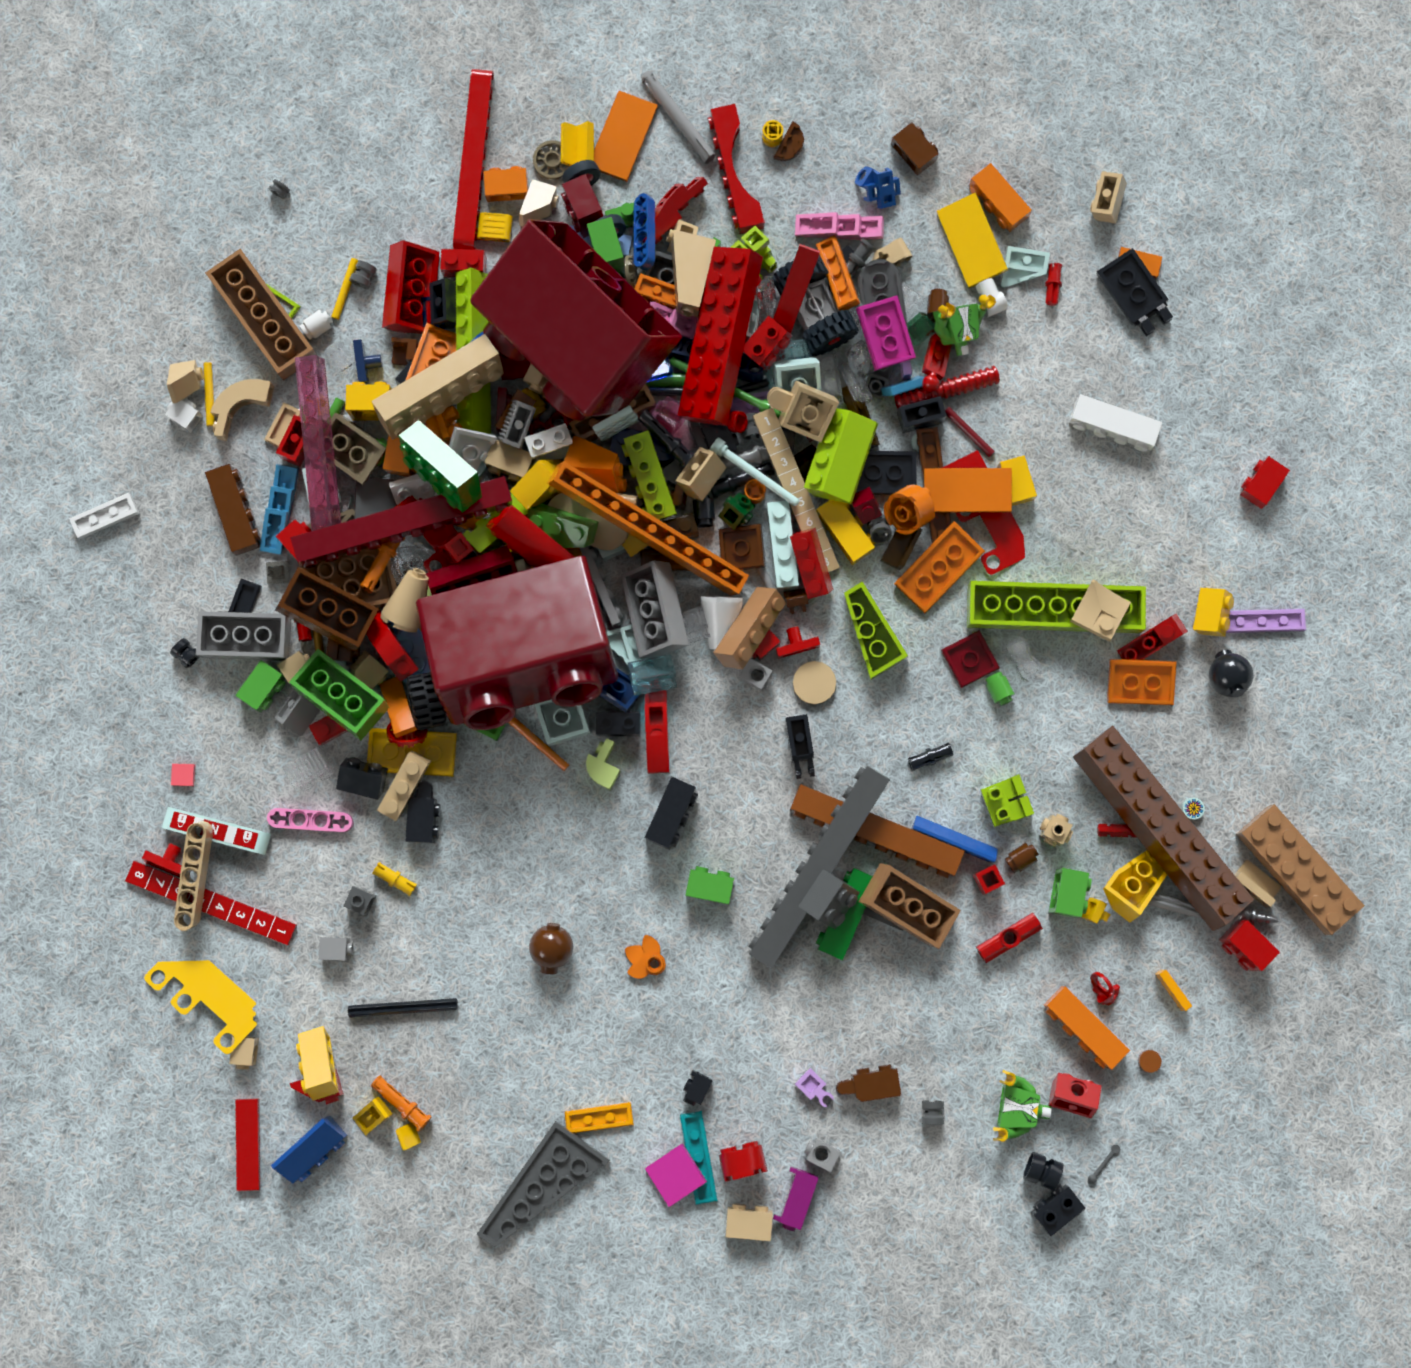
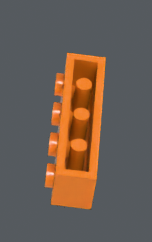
(1086, 1027)

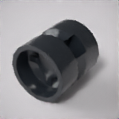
(1043, 1171)

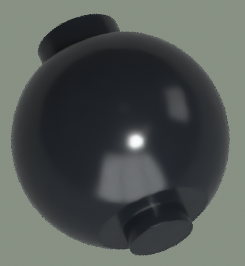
(1230, 674)

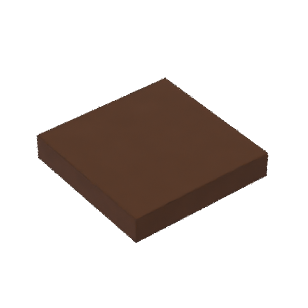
(743, 546)

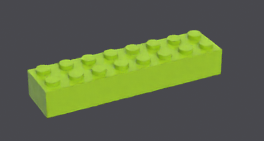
(1043, 606)

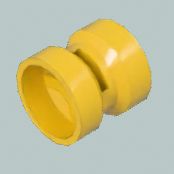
(772, 138)

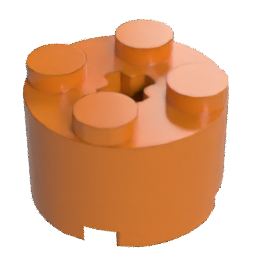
(909, 509)

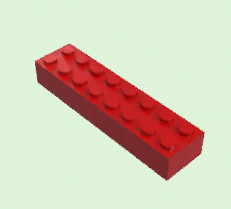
(720, 335)

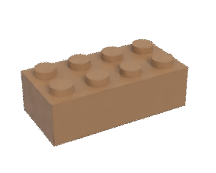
(909, 905)

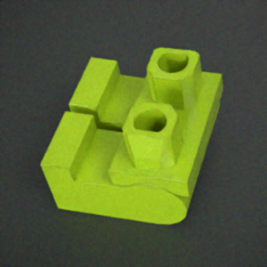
(759, 244)
(997, 803)

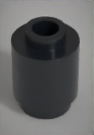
(704, 512)

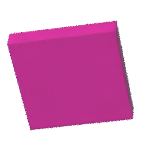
(675, 1175)

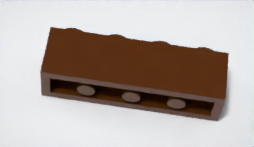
(233, 509)

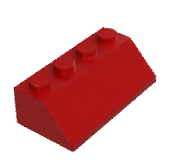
(408, 279)

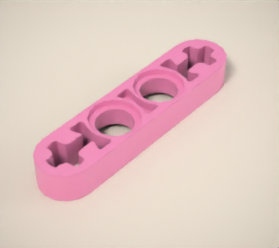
(310, 820)

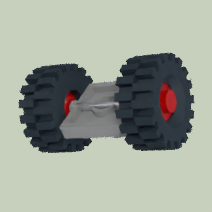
(822, 321)

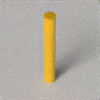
(344, 290)
(209, 396)

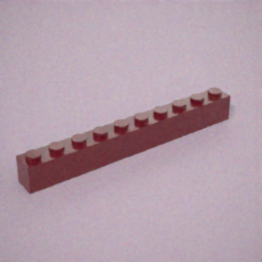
(395, 524)

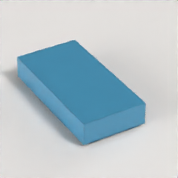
(902, 386)

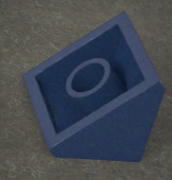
(620, 693)

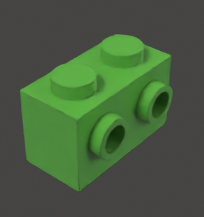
(261, 686)
(709, 886)

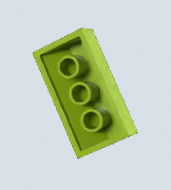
(841, 457)

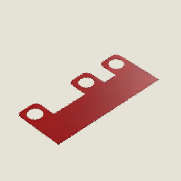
(1000, 525)

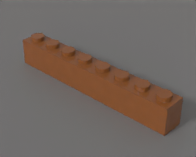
(883, 833)

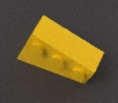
(533, 486)

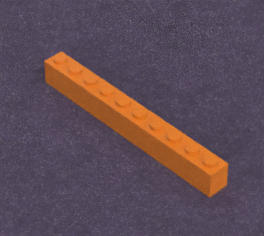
(647, 528)

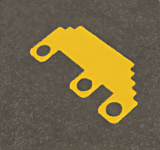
(217, 991)

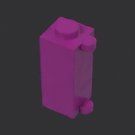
(797, 1199)

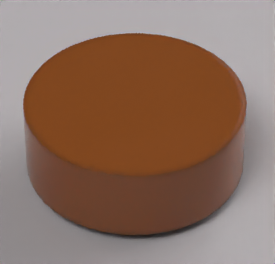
(1149, 1061)

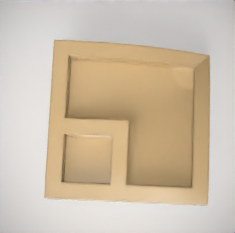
(1100, 611)

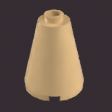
(402, 604)

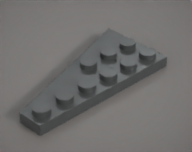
(550, 1173)

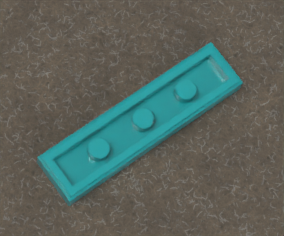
(697, 1146)

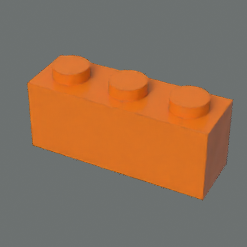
(999, 198)

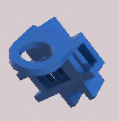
(875, 179)

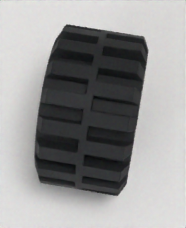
(424, 702)

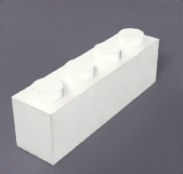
(1115, 423)

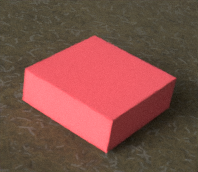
(183, 774)

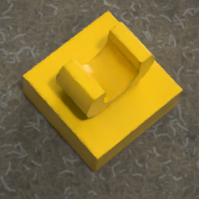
(1095, 911)

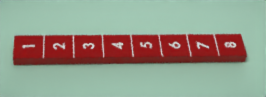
(214, 904)

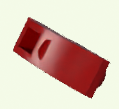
(673, 201)
(657, 732)

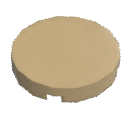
(814, 682)

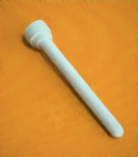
(721, 450)

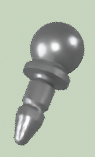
(1251, 916)

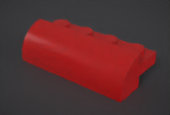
(526, 538)

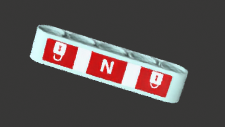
(223, 832)

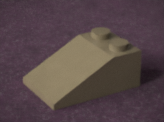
(354, 448)

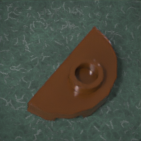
(791, 144)

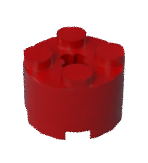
(742, 1162)

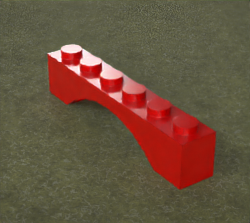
(747, 210)

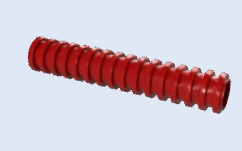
(950, 387)

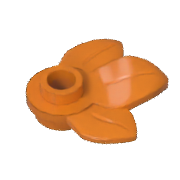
(642, 956)

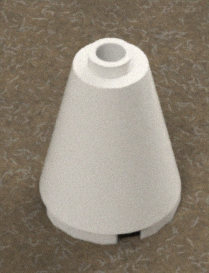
(720, 615)

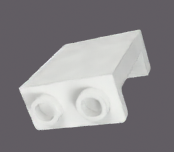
(549, 443)

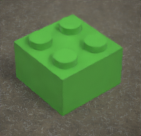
(1069, 893)

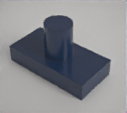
(365, 362)

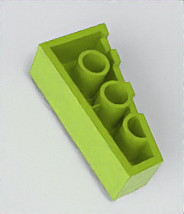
(876, 638)

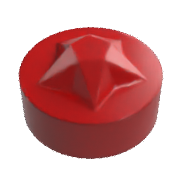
(737, 421)

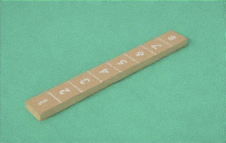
(791, 479)

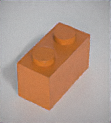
(506, 184)

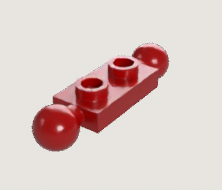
(935, 363)

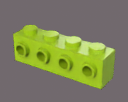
(649, 475)

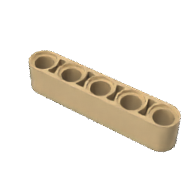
(186, 884)

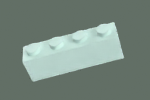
(781, 546)

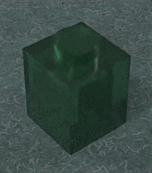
(920, 328)

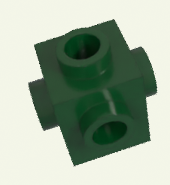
(737, 511)

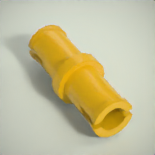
(394, 879)

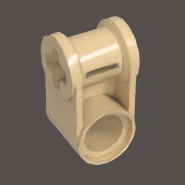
(895, 252)

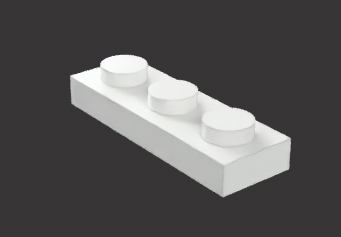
(104, 516)

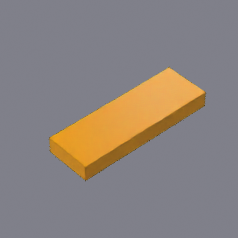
(599, 1117)

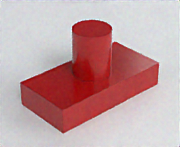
(796, 644)
(165, 863)

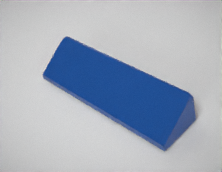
(956, 839)

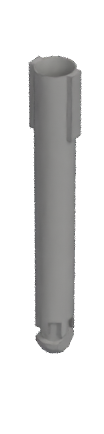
(678, 117)

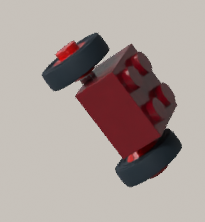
(580, 198)

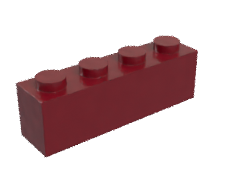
(472, 571)

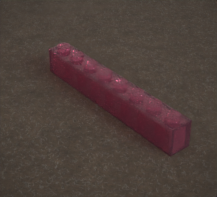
(317, 441)

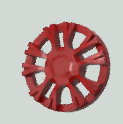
(409, 739)

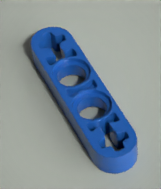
(644, 254)

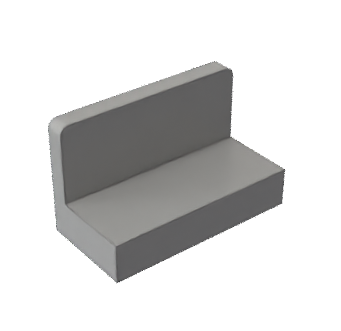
(297, 713)

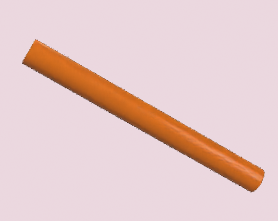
(537, 742)

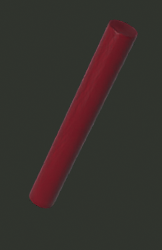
(969, 432)

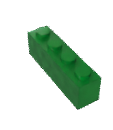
(837, 941)

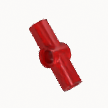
(1021, 930)

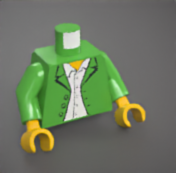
(961, 323)
(1018, 1108)

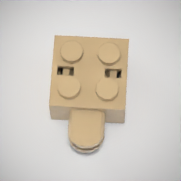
(803, 406)

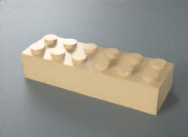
(439, 386)

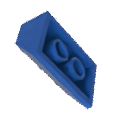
(310, 1150)

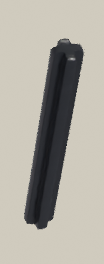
(403, 1007)

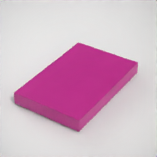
(885, 332)

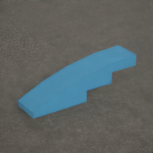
(279, 507)

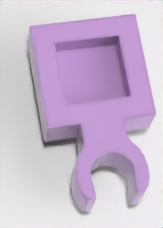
(812, 1085)

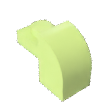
(598, 769)

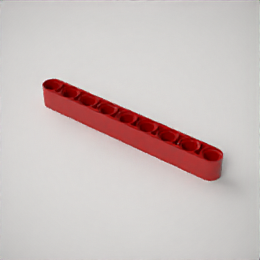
(472, 159)

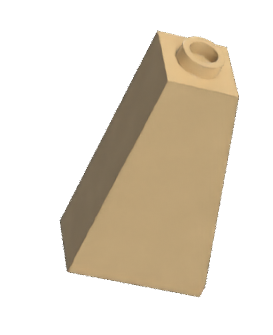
(690, 267)

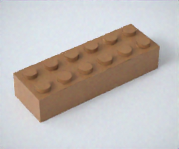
(260, 313)
(1300, 870)

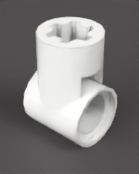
(987, 288)

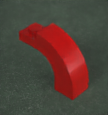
(390, 648)

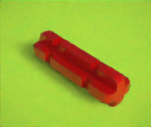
(1114, 830)

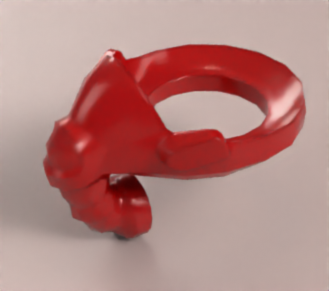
(1104, 996)

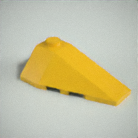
(1134, 886)

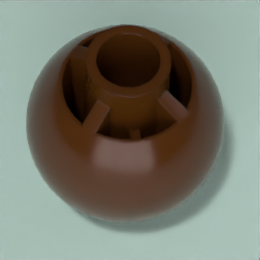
(551, 948)

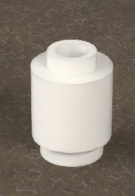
(316, 324)

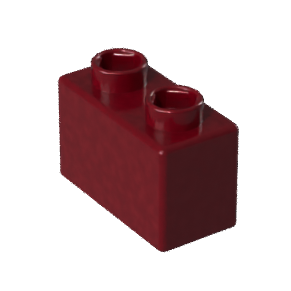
(572, 321)
(517, 643)

